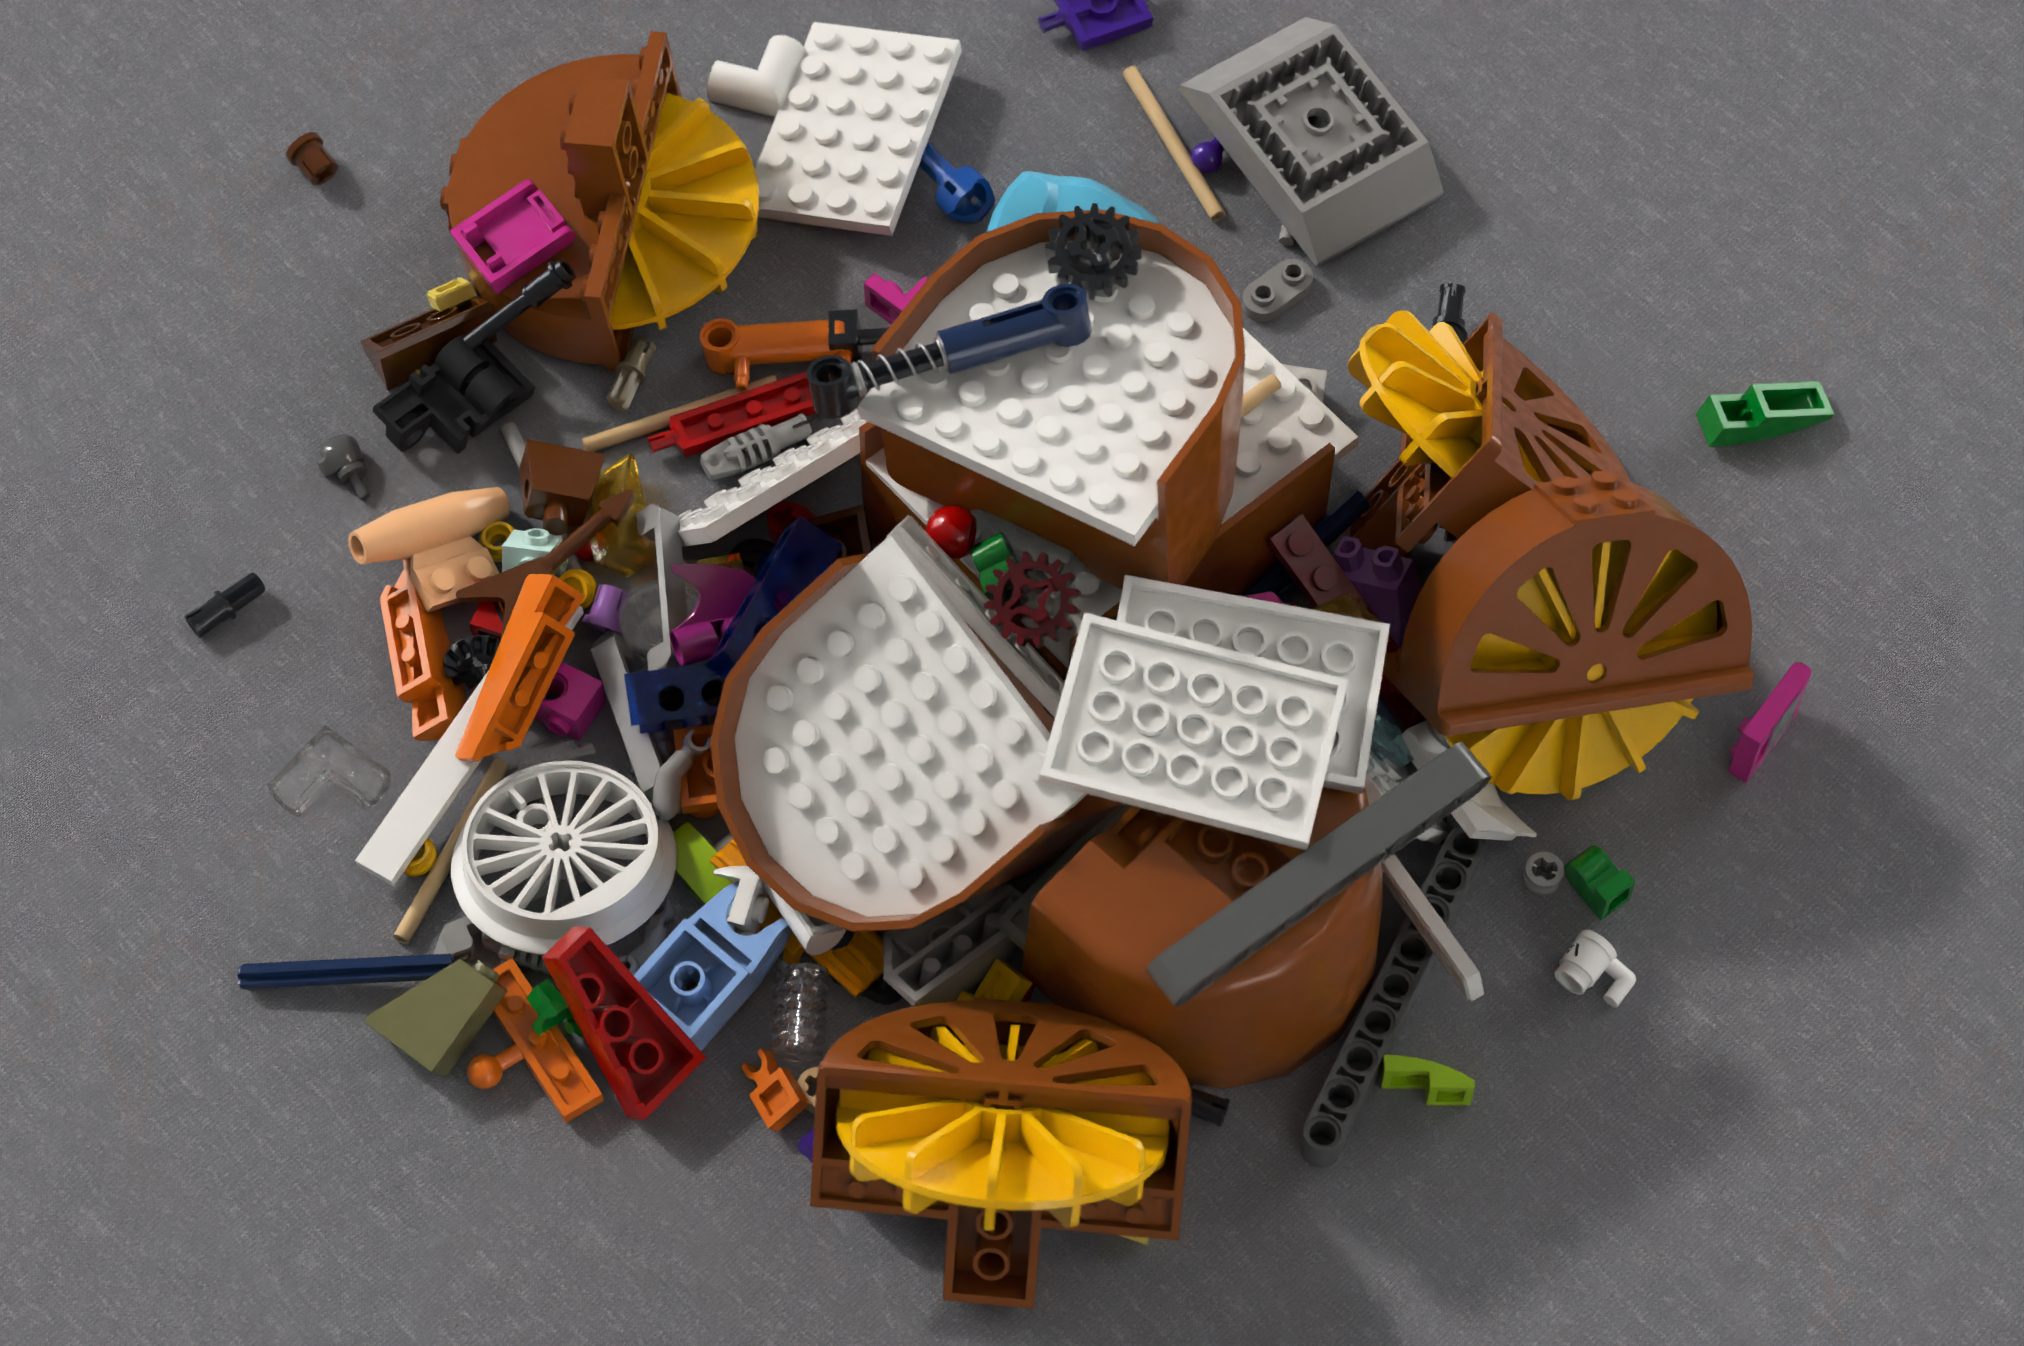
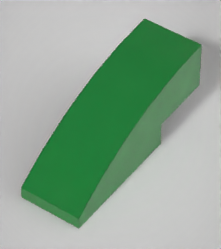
(1763, 412)

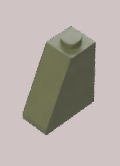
(441, 1014)

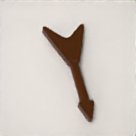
(507, 585)

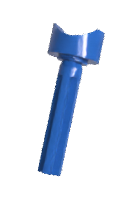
(957, 188)

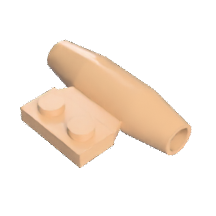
(437, 540)

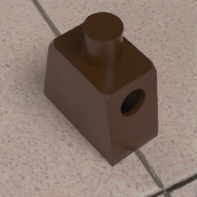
(558, 484)

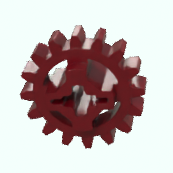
(1049, 588)

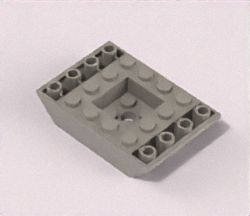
(1324, 182)

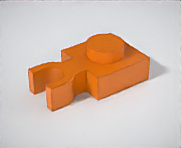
(777, 1094)

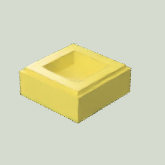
(451, 294)

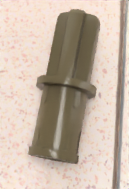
(630, 373)

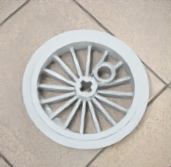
(562, 852)

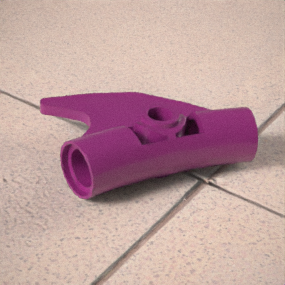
(720, 596)

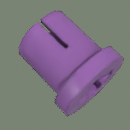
(605, 609)

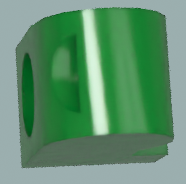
(992, 555)
(1599, 881)

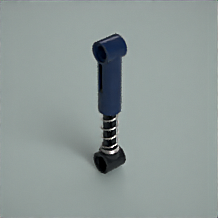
(1057, 319)

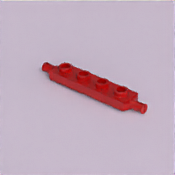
(717, 421)

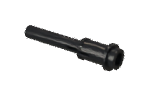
(549, 282)

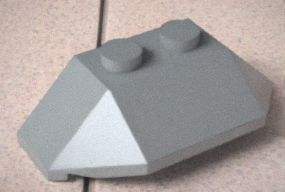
(949, 951)

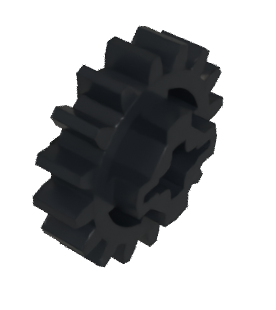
(1106, 237)

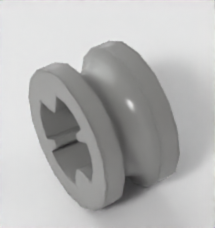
(1538, 884)

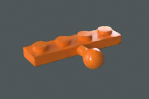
(546, 1055)

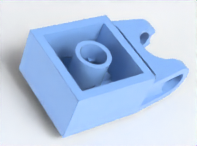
(715, 957)

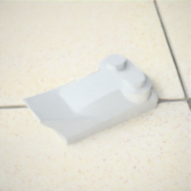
(1485, 813)

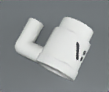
(1587, 961)

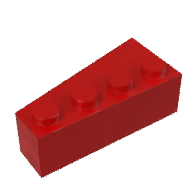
(622, 1023)

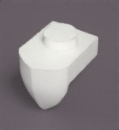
(750, 900)

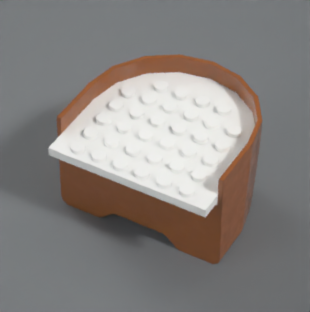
(1092, 444)
(885, 753)

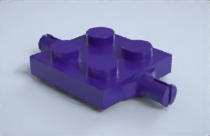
(1098, 20)

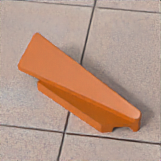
(416, 654)
(521, 667)

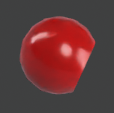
(953, 530)

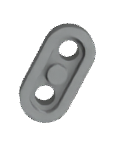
(1280, 288)

